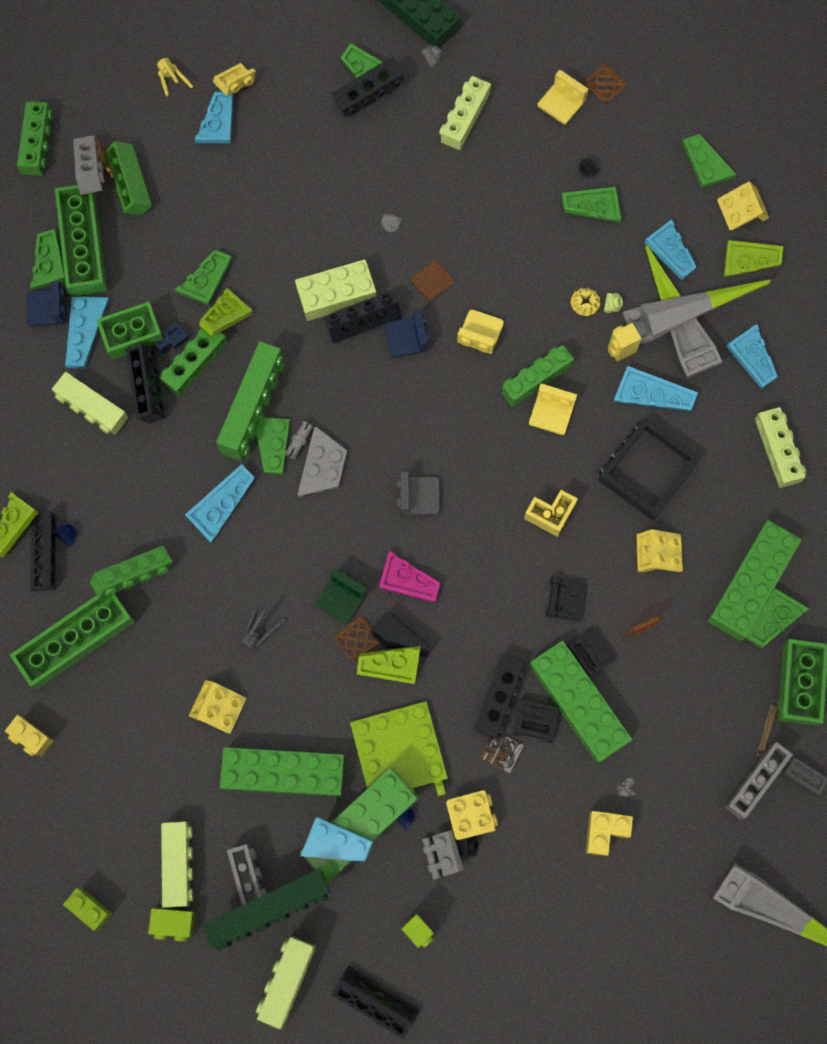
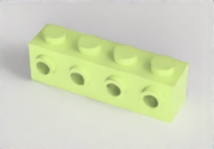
(465, 112)
(89, 403)
(780, 447)
(176, 864)

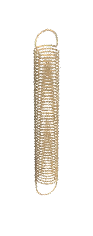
(765, 726)

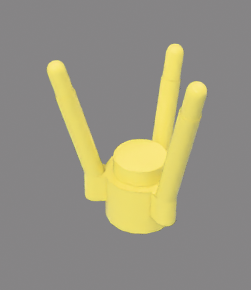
(167, 70)

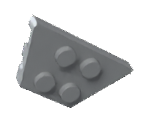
(323, 465)

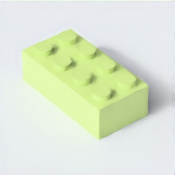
(335, 289)
(286, 983)

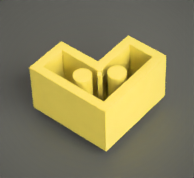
(551, 517)
(603, 826)

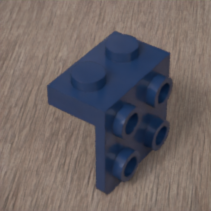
(46, 306)
(408, 335)

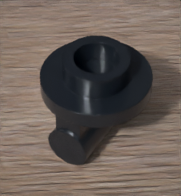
(588, 167)

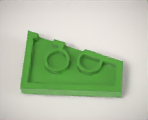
(360, 62)
(706, 162)
(593, 203)
(48, 260)
(206, 279)
(272, 442)
(774, 618)

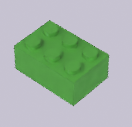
(129, 329)

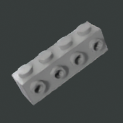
(246, 873)

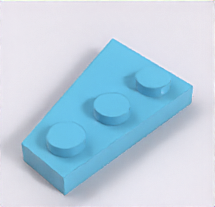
(218, 120)
(669, 248)
(752, 355)
(335, 842)

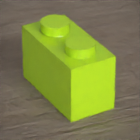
(87, 909)
(171, 923)
(418, 931)

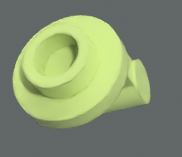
(613, 303)

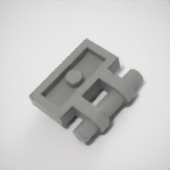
(447, 854)

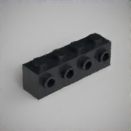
(145, 383)

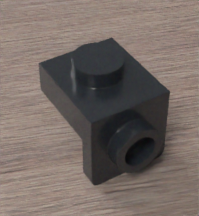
(467, 846)

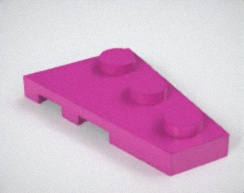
(407, 580)

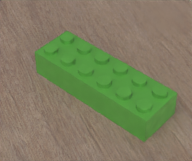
(80, 241)
(251, 401)
(754, 580)
(71, 639)
(580, 702)
(282, 772)
(370, 815)

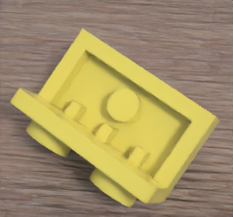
(234, 79)

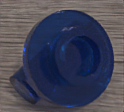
(67, 534)
(407, 818)

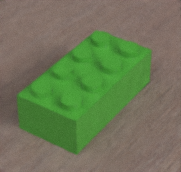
(803, 682)

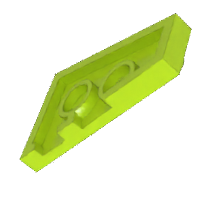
(750, 257)
(225, 313)
(14, 522)
(390, 664)

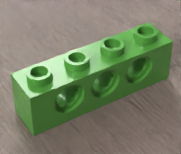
(179, 383)

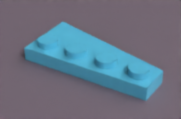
(83, 329)
(650, 390)
(217, 506)

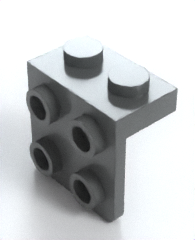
(418, 495)

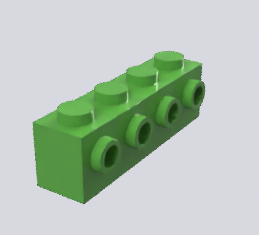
(34, 138)
(128, 178)
(541, 372)
(130, 572)

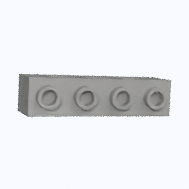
(87, 165)
(758, 781)

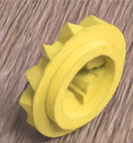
(586, 309)

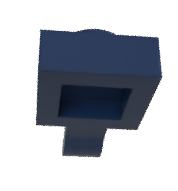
(172, 337)

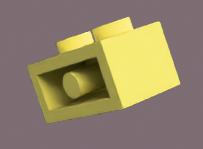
(624, 342)
(28, 735)

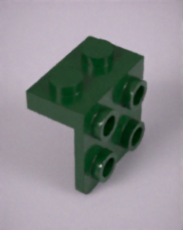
(342, 596)

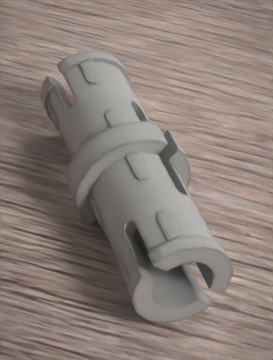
(298, 440)

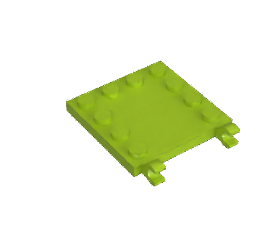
(400, 741)

